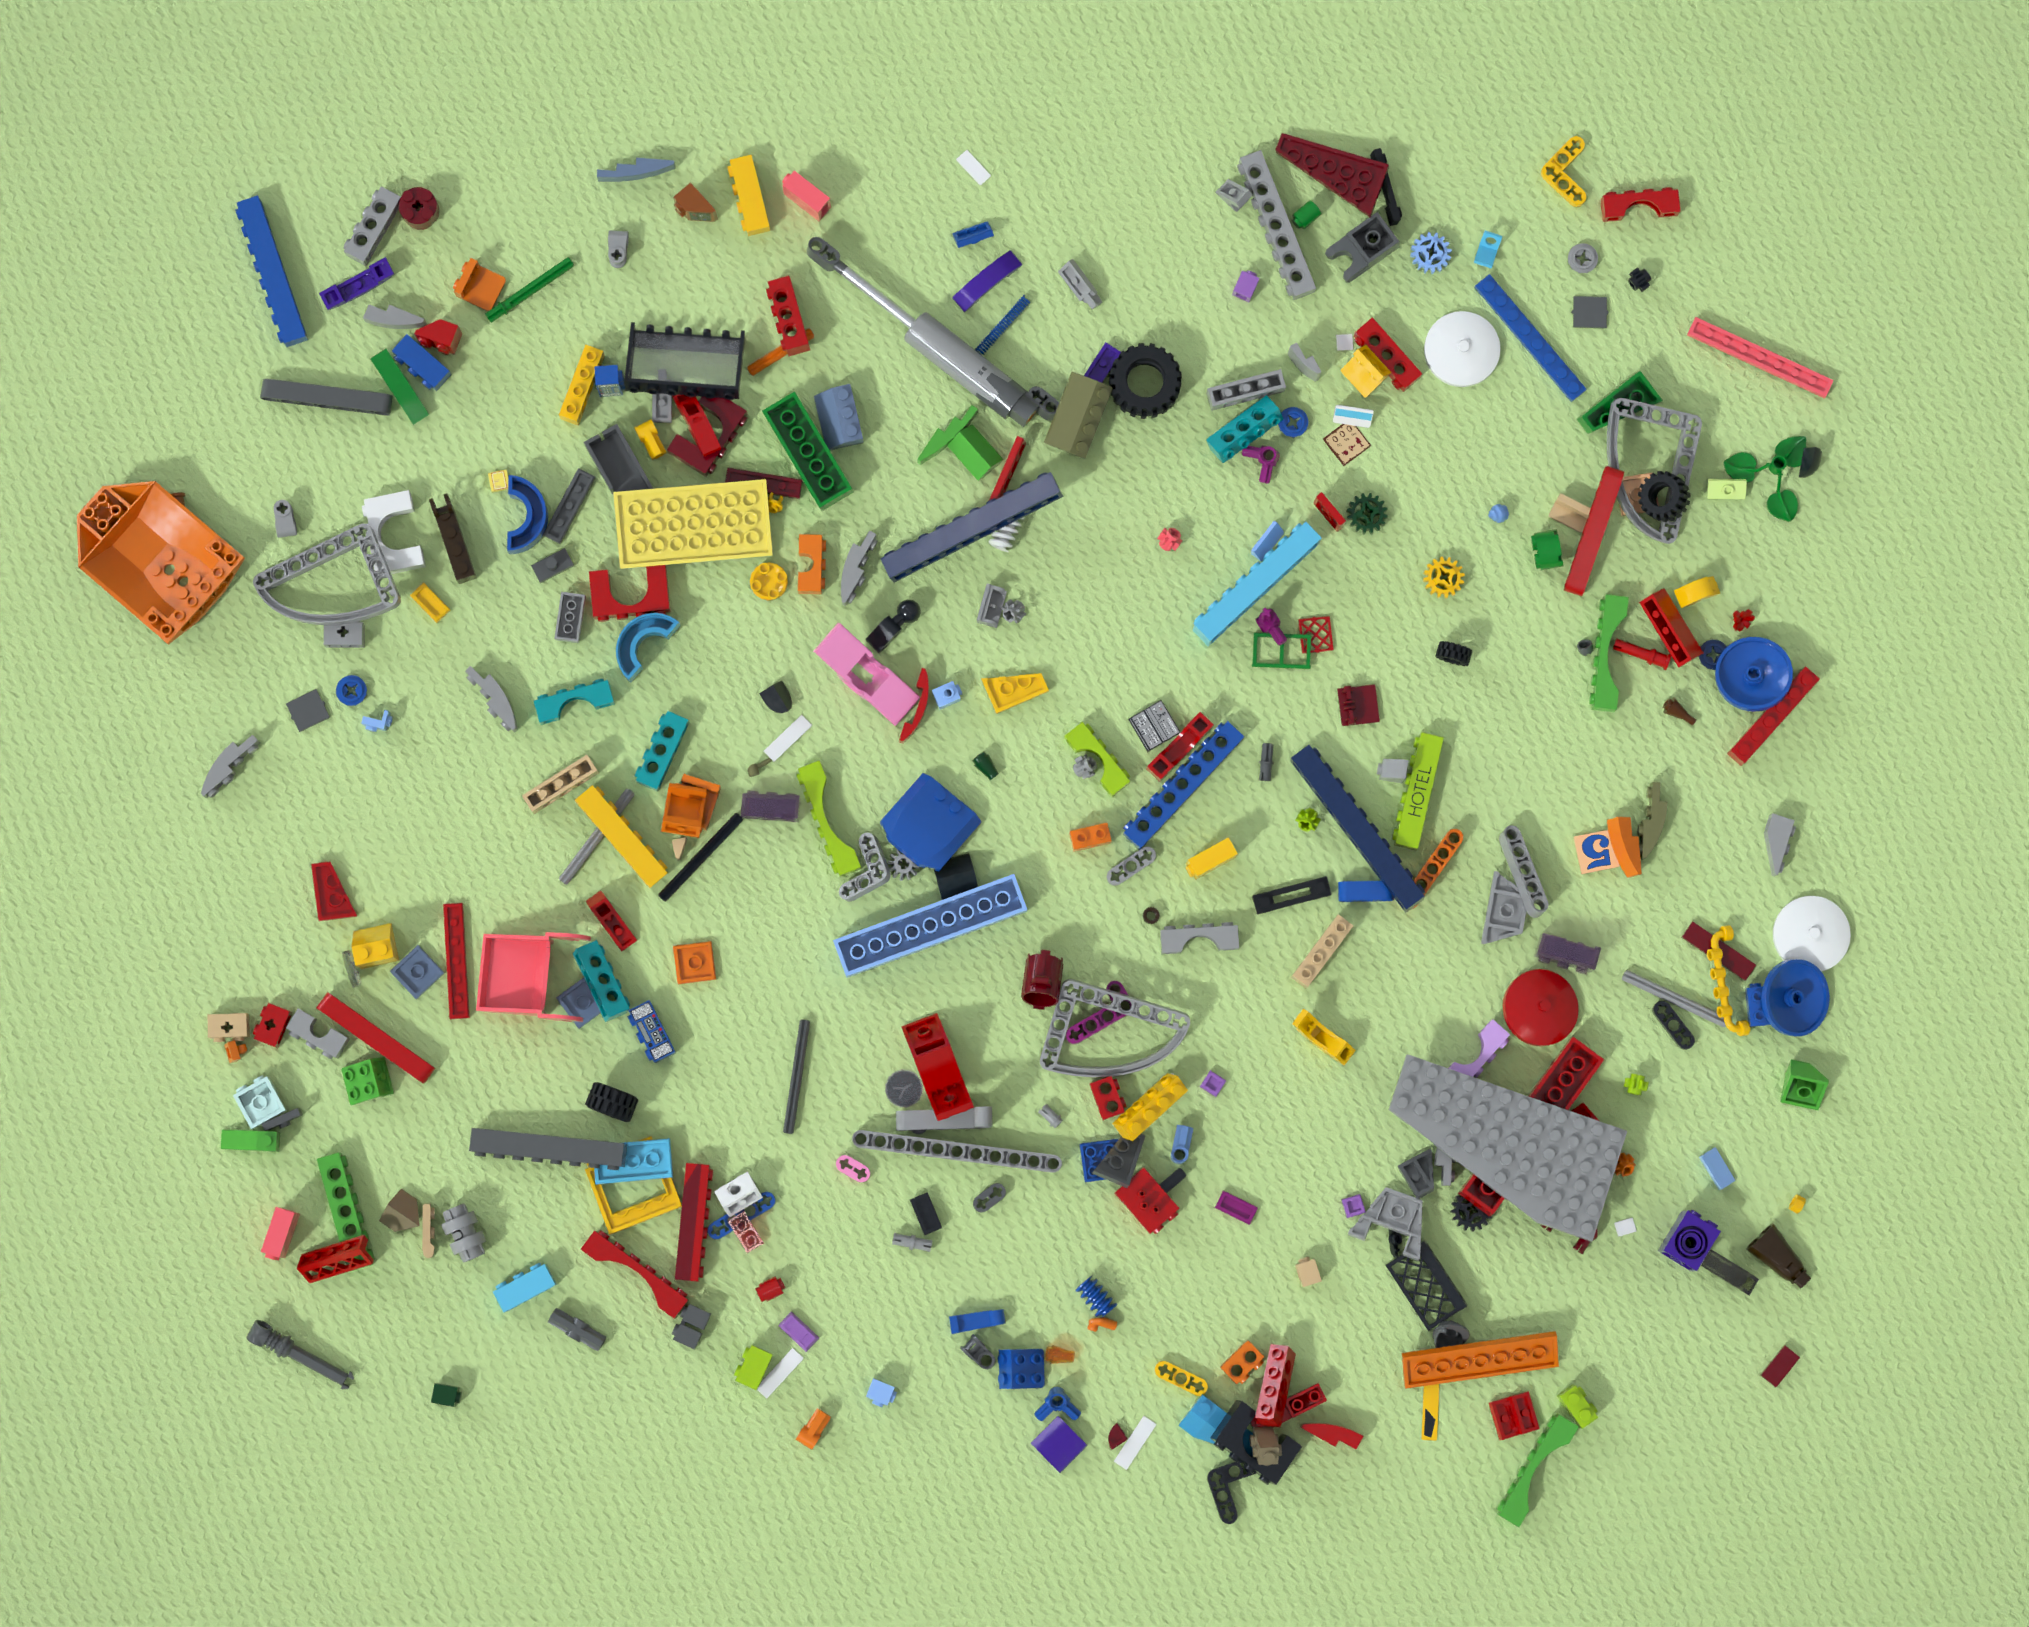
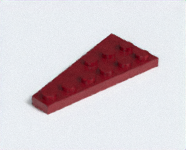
(1344, 173)

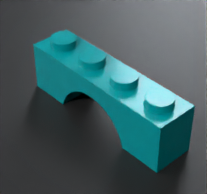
(550, 707)

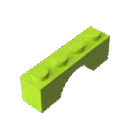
(1082, 739)

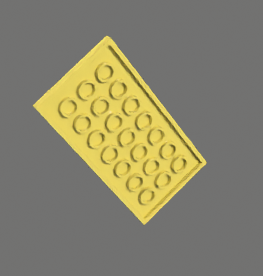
(692, 523)

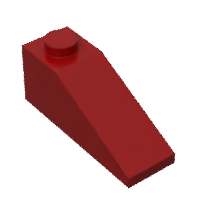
(611, 920)

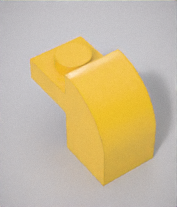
(1697, 591)

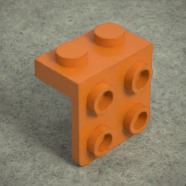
(478, 285)

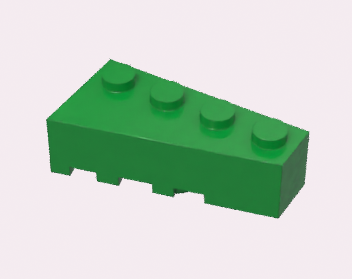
(1633, 388)

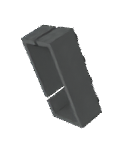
(617, 461)

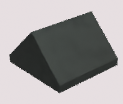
(956, 876)

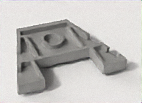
(1397, 1213)

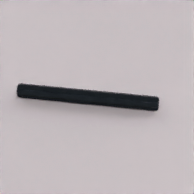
(700, 857)

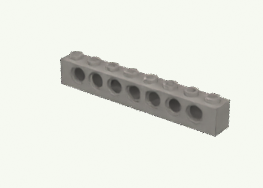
(1256, 162)

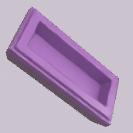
(798, 1331)

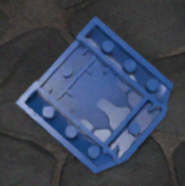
(929, 823)

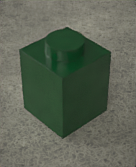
(446, 1395)

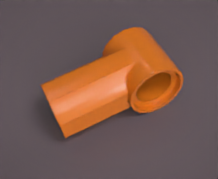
(811, 1432)

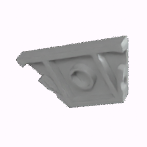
(1504, 911)

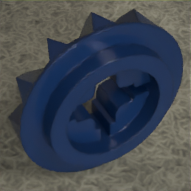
(1707, 661)

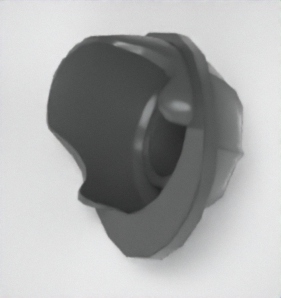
(1450, 1334)

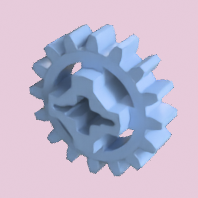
(1438, 255)

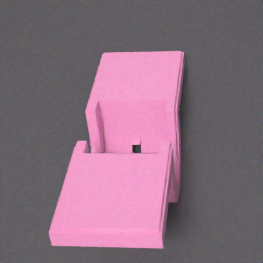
(885, 692)

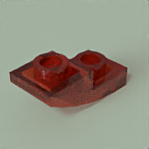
(745, 1232)

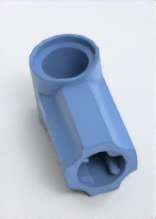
(1181, 1142)

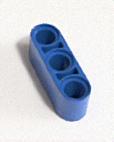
(1363, 891)

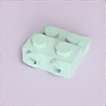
(259, 1101)

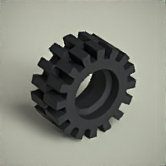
(1453, 653)

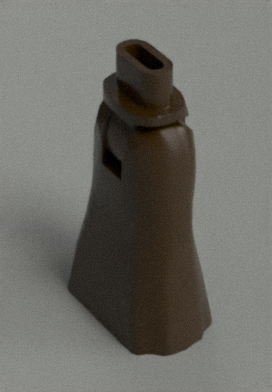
(1778, 1255)

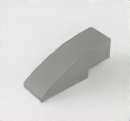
(392, 318)

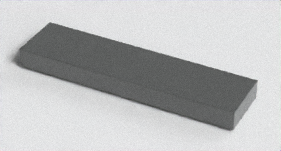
(569, 506)

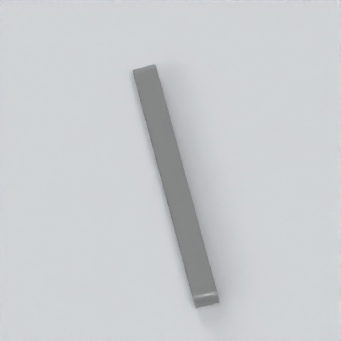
(948, 1145)

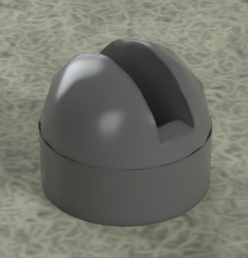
(1581, 647)

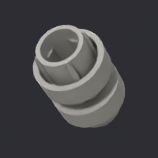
(460, 1224)

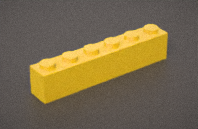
(620, 836)

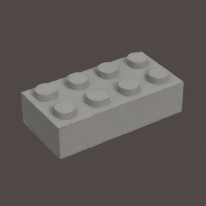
(570, 617)

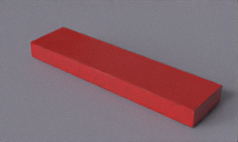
(1009, 468)

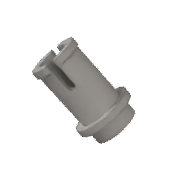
(1050, 1116)

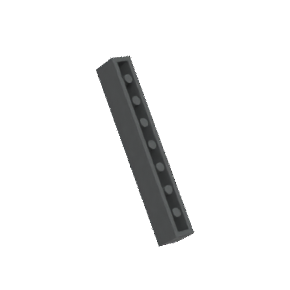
(547, 1147)

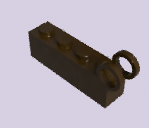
(454, 541)

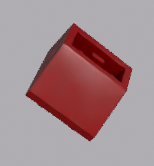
(440, 335)

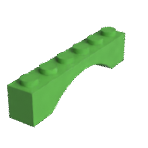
(1605, 692)
(1558, 1434)

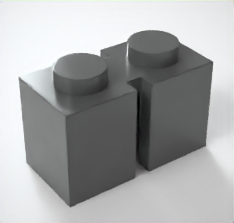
(687, 1335)

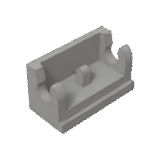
(991, 605)

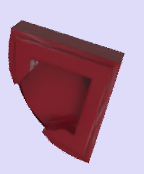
(1116, 1436)

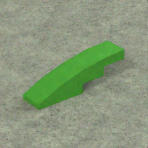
(941, 439)

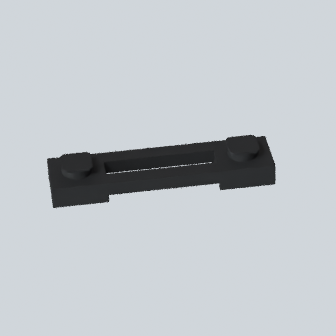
(1393, 212)
(1318, 887)

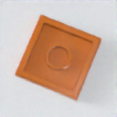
(694, 962)

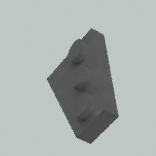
(1120, 1161)

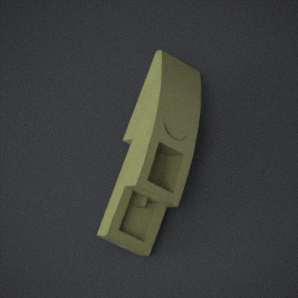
(1651, 829)

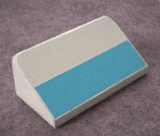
(1352, 416)

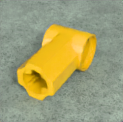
(649, 436)

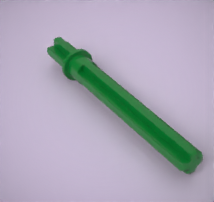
(524, 293)

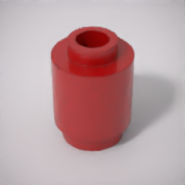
(770, 1289)

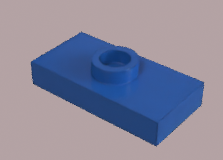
(973, 234)

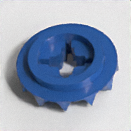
(1294, 413)
(351, 681)

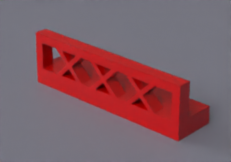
(331, 1256)

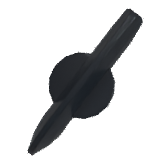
(1394, 1240)

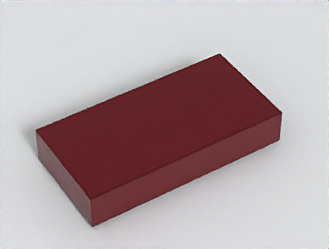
(1780, 1366)

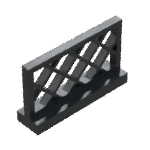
(1442, 1279)

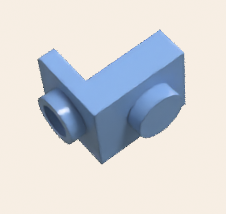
(374, 724)

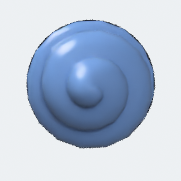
(1499, 513)

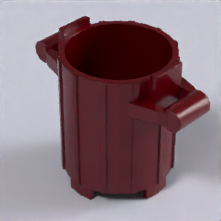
(1042, 980)

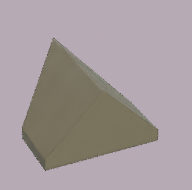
(401, 1212)

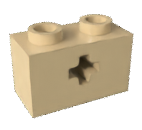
(240, 1025)

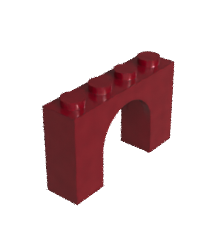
(731, 417)

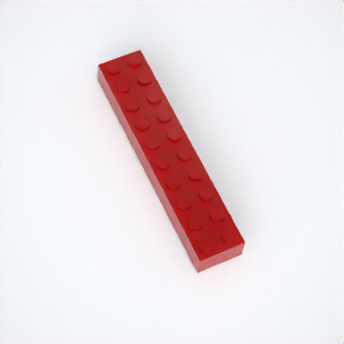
(1558, 1087)

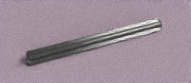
(796, 1077)

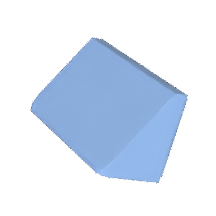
(1267, 541)
(1717, 1168)

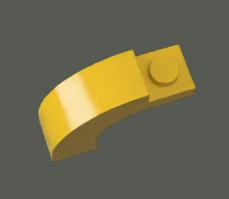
(1323, 1037)

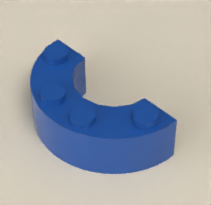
(536, 518)

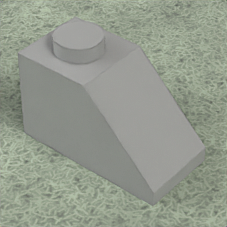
(1392, 770)

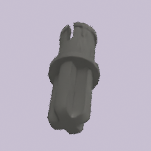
(1266, 762)

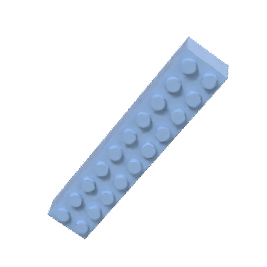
(930, 925)

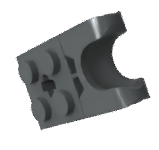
(1358, 246)

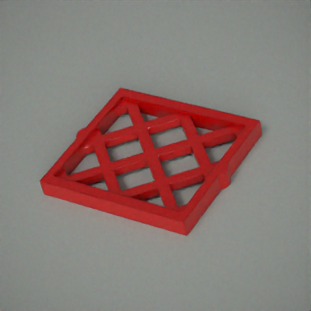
(1329, 633)

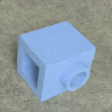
(947, 694)
(881, 1393)

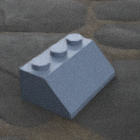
(838, 417)

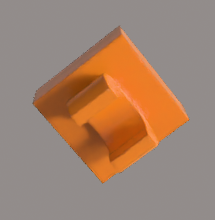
(234, 1051)

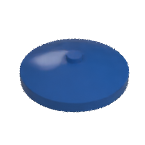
(1753, 674)
(1795, 997)

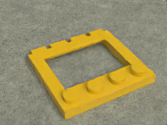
(639, 1212)

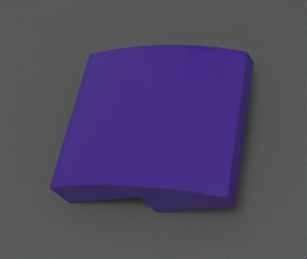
(1059, 1444)

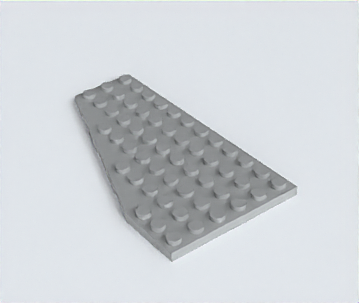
(1524, 1149)

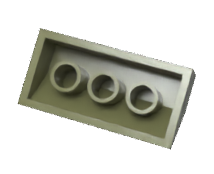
(1078, 415)

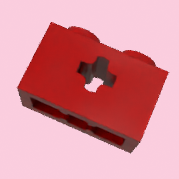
(274, 1035)

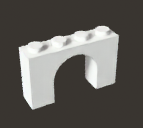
(378, 511)

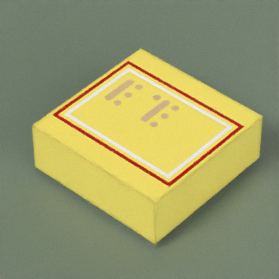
(498, 480)

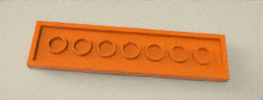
(1480, 1359)

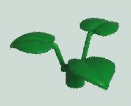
(1787, 453)

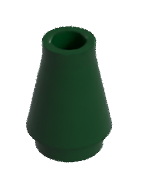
(985, 765)

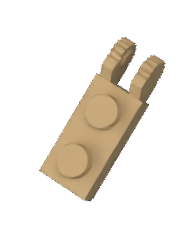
(428, 1231)

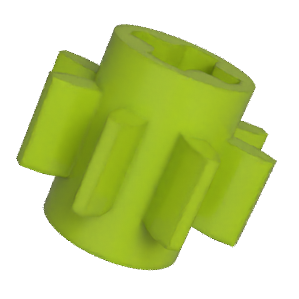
(1308, 819)
(1636, 1084)

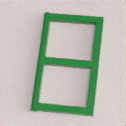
(1281, 665)

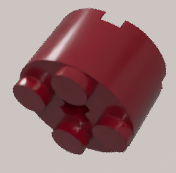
(428, 212)

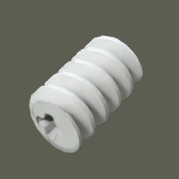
(1003, 535)

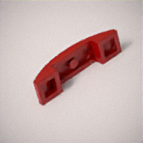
(909, 729)

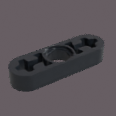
(1668, 1010)

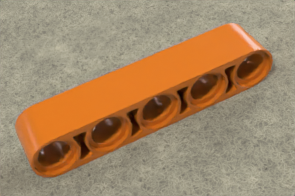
(1438, 862)

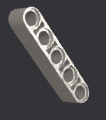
(1522, 881)

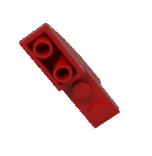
(697, 423)
(1299, 1403)

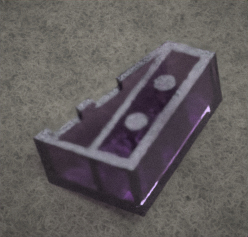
(1567, 953)

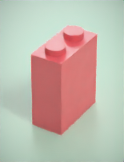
(806, 195)
(280, 1233)

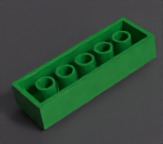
(808, 451)

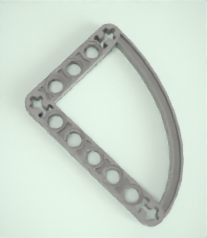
(1612, 457)
(323, 557)
(1086, 1071)

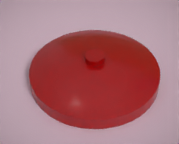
(1540, 1007)

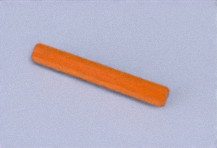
(772, 357)

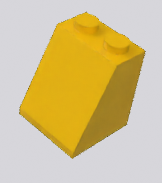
(374, 946)

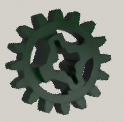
(1375, 511)

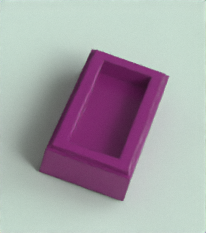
(1236, 1207)

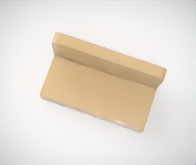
(1570, 513)

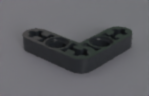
(1226, 1478)

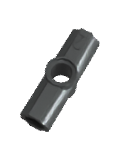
(577, 1329)

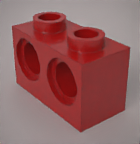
(1102, 1099)

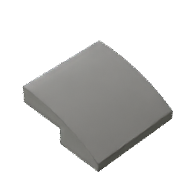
(1306, 366)

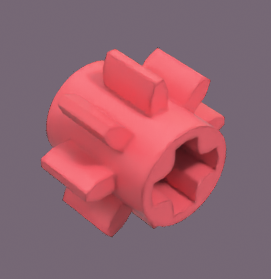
(1169, 539)

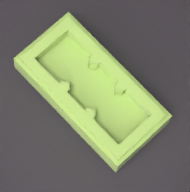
(1726, 488)

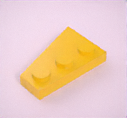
(1013, 690)

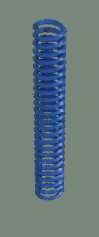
(998, 325)

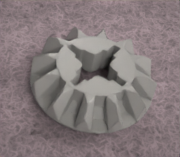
(1590, 254)

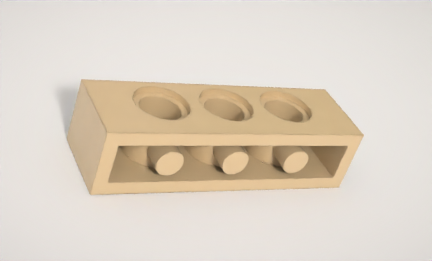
(560, 784)
(1322, 951)

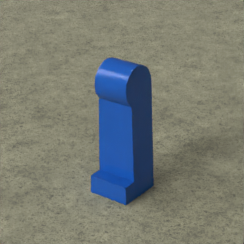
(976, 1320)

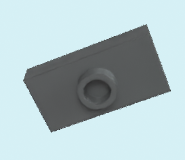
(282, 1120)

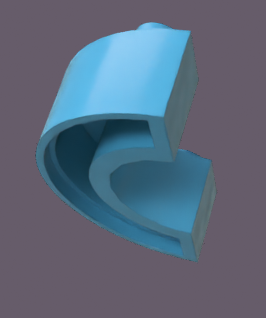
(634, 633)

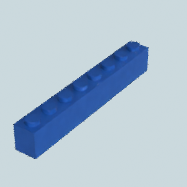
(272, 271)

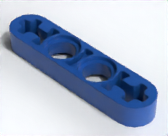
(723, 1232)

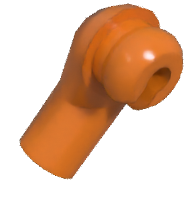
(1103, 1322)

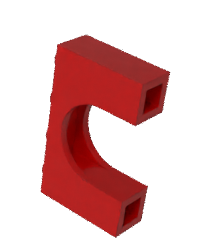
(606, 607)

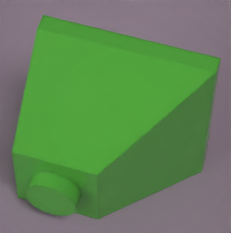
(1803, 1085)

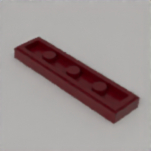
(776, 484)
(1731, 958)

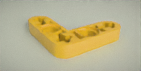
(1560, 167)

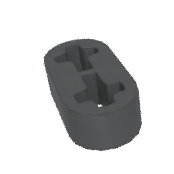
(987, 1193)

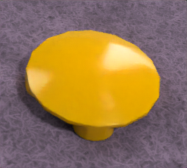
(768, 581)

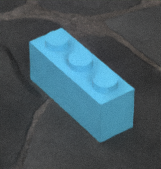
(524, 1287)

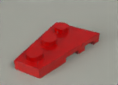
(330, 896)

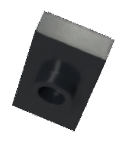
(926, 1213)

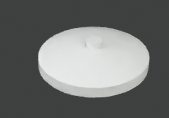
(1462, 349)
(1812, 931)

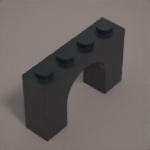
(1230, 1437)

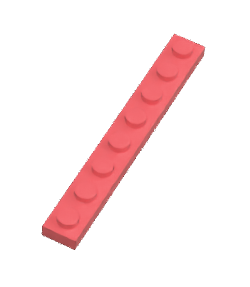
(1760, 357)

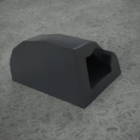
(1810, 461)
(777, 698)

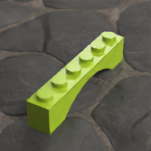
(843, 856)

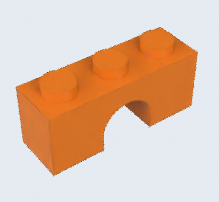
(812, 547)

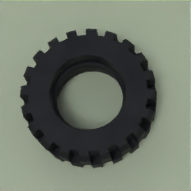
(1153, 357)

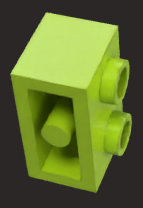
(753, 1367)
(1577, 1406)

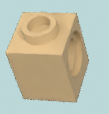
(1308, 1272)

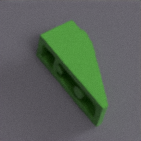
(250, 1140)

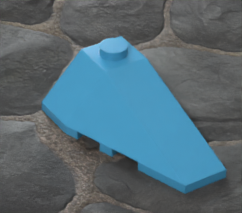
(1205, 1418)

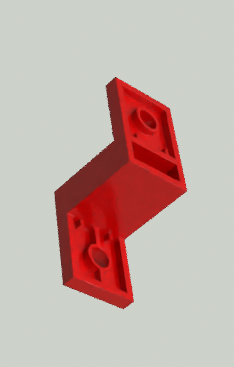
(937, 1067)

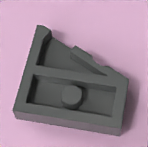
(1419, 1174)

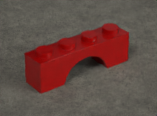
(1663, 202)
(1180, 746)

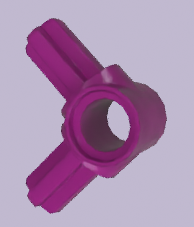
(1260, 454)
(1270, 623)

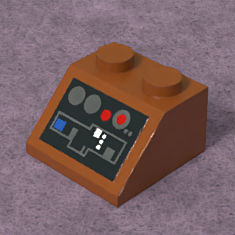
(693, 205)

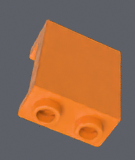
(711, 797)
(684, 810)

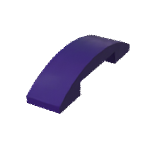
(986, 280)
(357, 285)

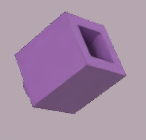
(1246, 285)

